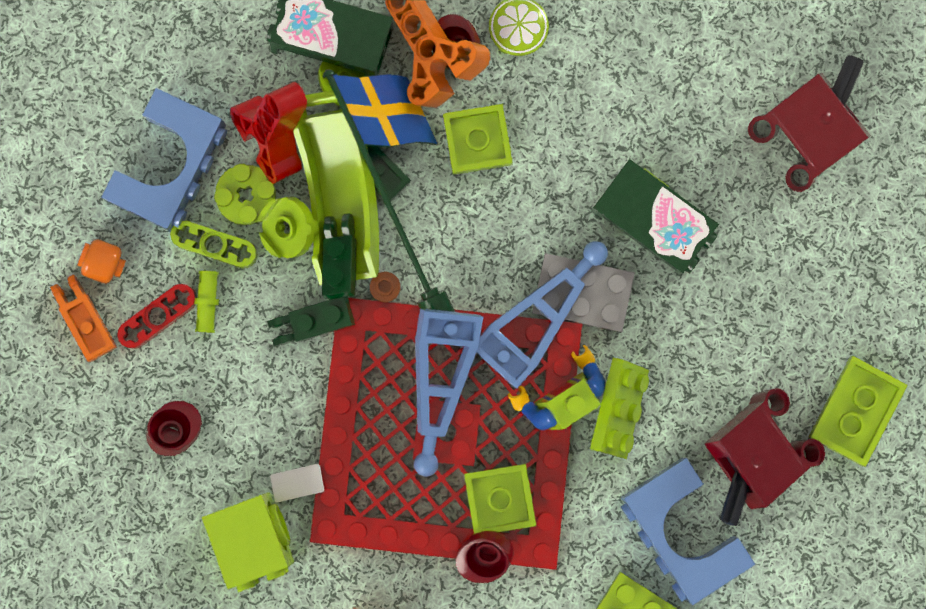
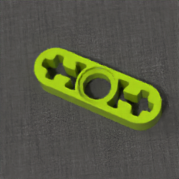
(232, 259)

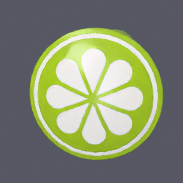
(518, 27)

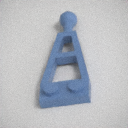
(444, 329)
(502, 353)

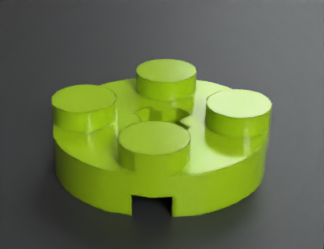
(239, 178)
(301, 223)

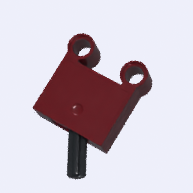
(817, 122)
(759, 455)

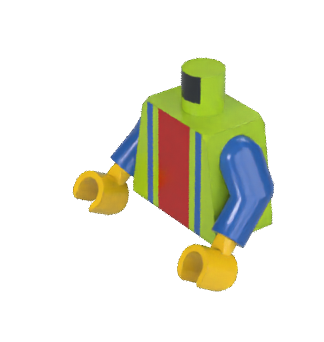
(568, 401)

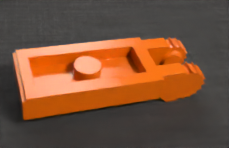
(84, 321)

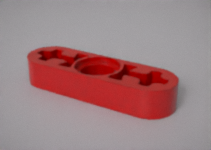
(143, 335)

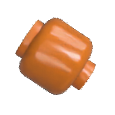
(101, 261)

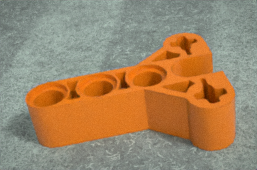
(428, 81)

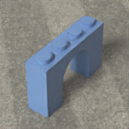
(166, 203)
(693, 576)

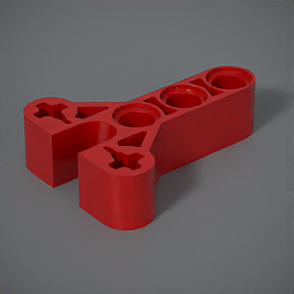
(272, 125)

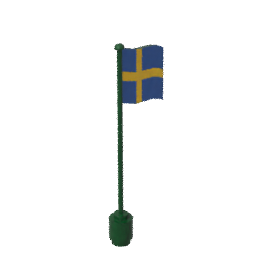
(384, 117)

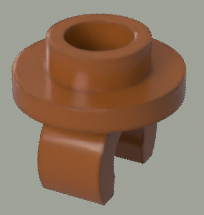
(385, 287)

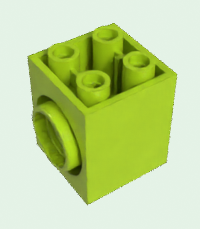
(250, 542)

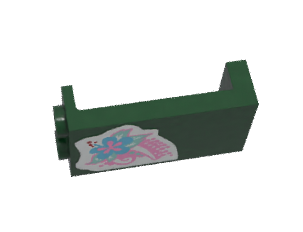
(332, 33)
(656, 218)

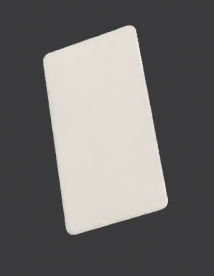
(297, 483)

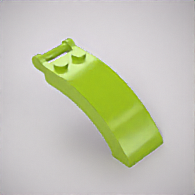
(338, 183)

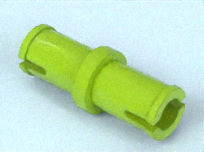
(206, 301)

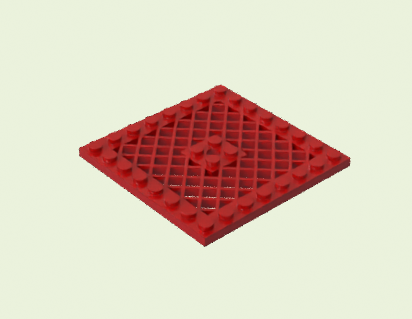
(329, 519)

